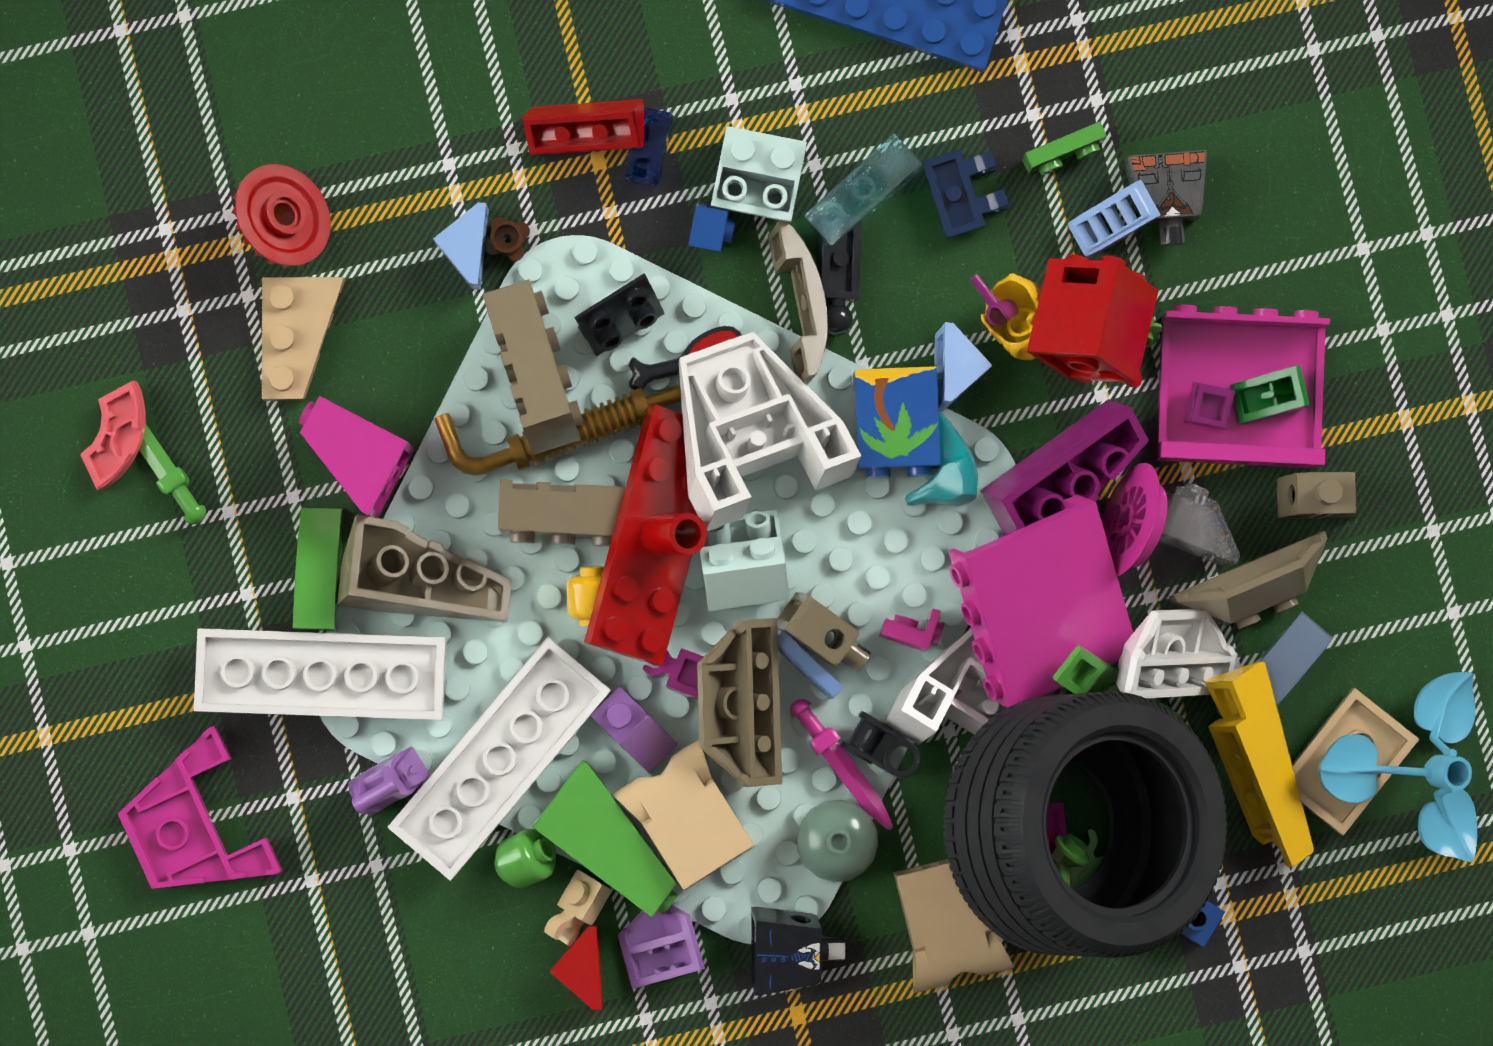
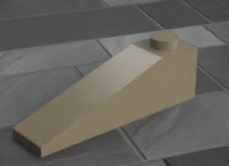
(406, 574)

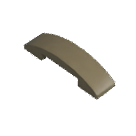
(792, 256)

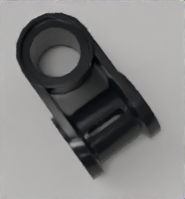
(879, 745)

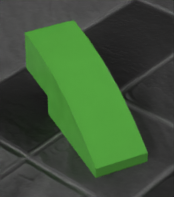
(317, 569)

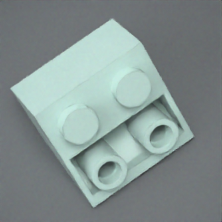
(758, 174)
(745, 562)

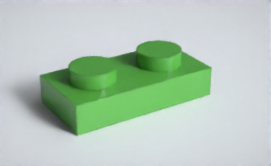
(1079, 143)

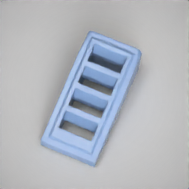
(1091, 230)

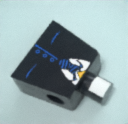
(789, 950)

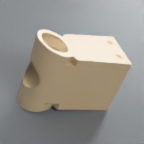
(687, 817)
(944, 929)

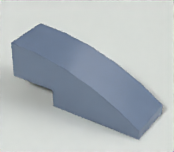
(1293, 654)

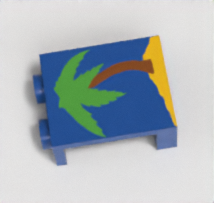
(897, 421)

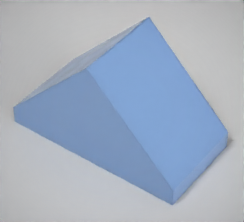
(465, 243)
(957, 364)

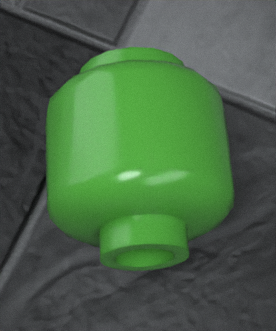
(525, 859)

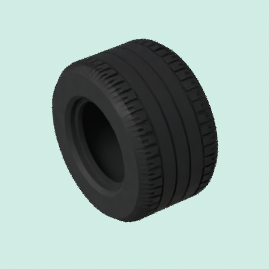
(1162, 817)

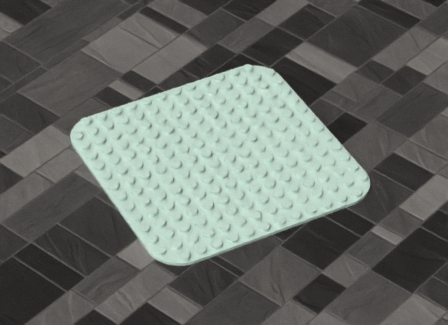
(842, 545)

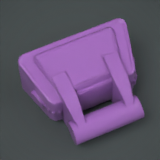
(387, 782)

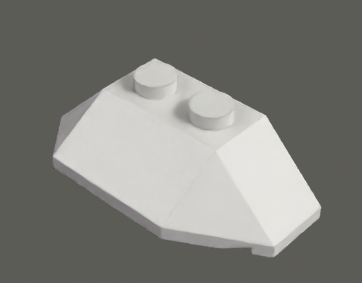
(1174, 655)

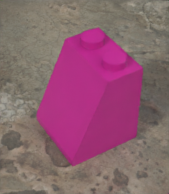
(356, 452)

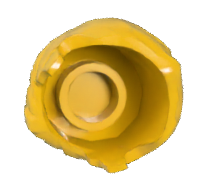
(1017, 331)

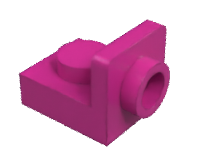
(905, 631)

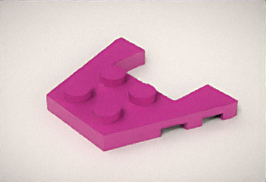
(176, 833)

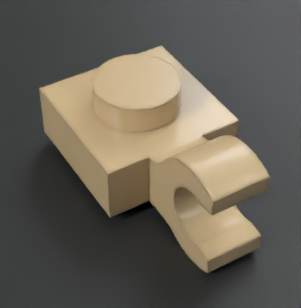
(581, 904)

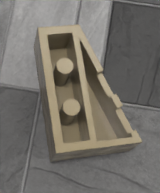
(558, 512)

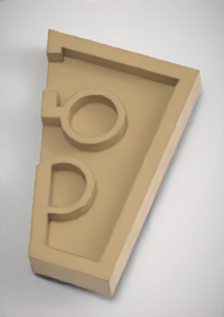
(293, 331)

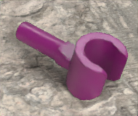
(997, 310)

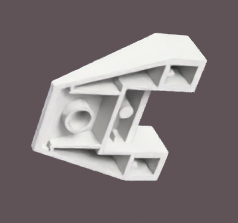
(749, 414)
(947, 688)

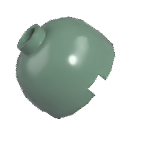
(837, 841)

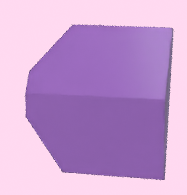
(660, 947)

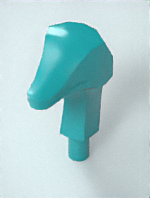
(957, 475)

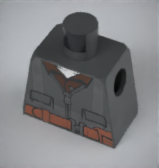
(1175, 186)

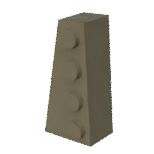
(531, 366)

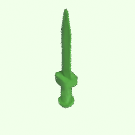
(171, 479)

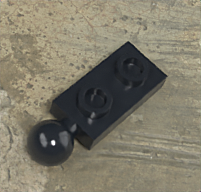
(840, 277)

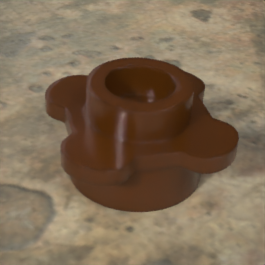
(501, 228)

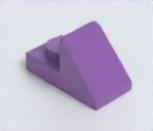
(634, 729)

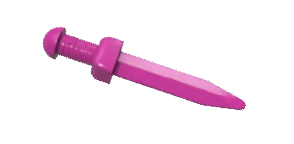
(826, 743)

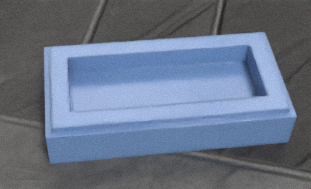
(808, 666)

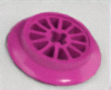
(1135, 517)

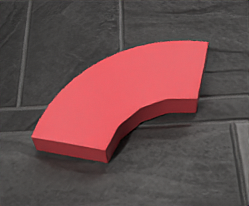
(119, 435)

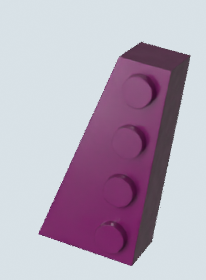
(1068, 465)

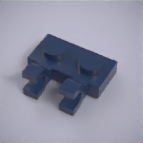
(954, 193)

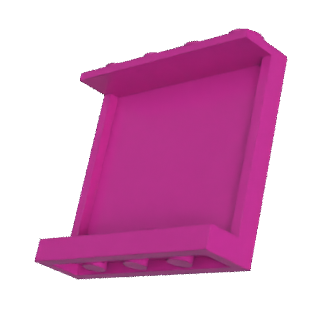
(1229, 349)
(1039, 599)

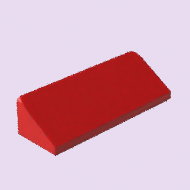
(585, 127)

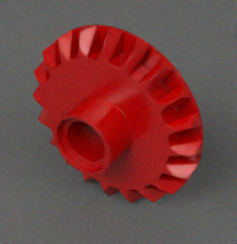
(297, 205)

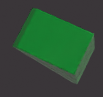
(1270, 395)

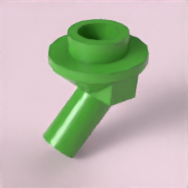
(1069, 853)

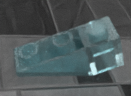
(864, 190)

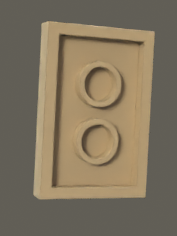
(1352, 716)

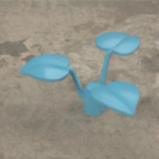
(1447, 711)

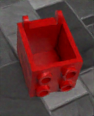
(1093, 320)

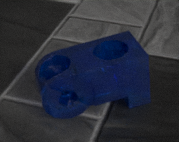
(646, 163)

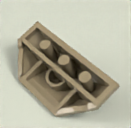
(1256, 585)
(743, 703)

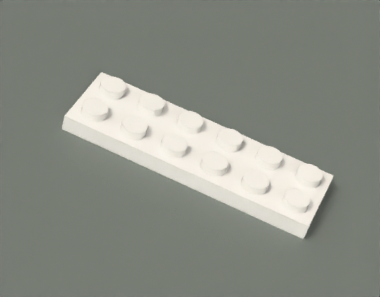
(320, 674)
(499, 759)

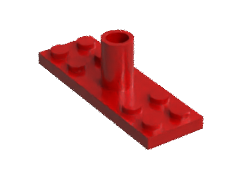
(648, 547)

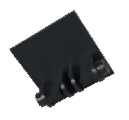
(620, 315)

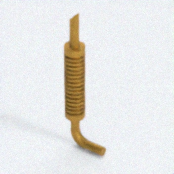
(596, 424)

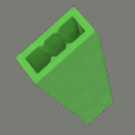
(602, 838)

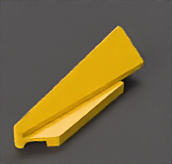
(1259, 760)

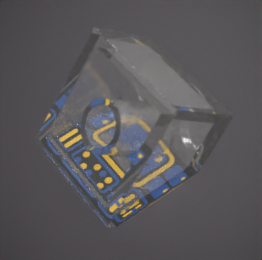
(1198, 526)

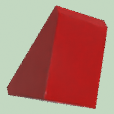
(581, 969)

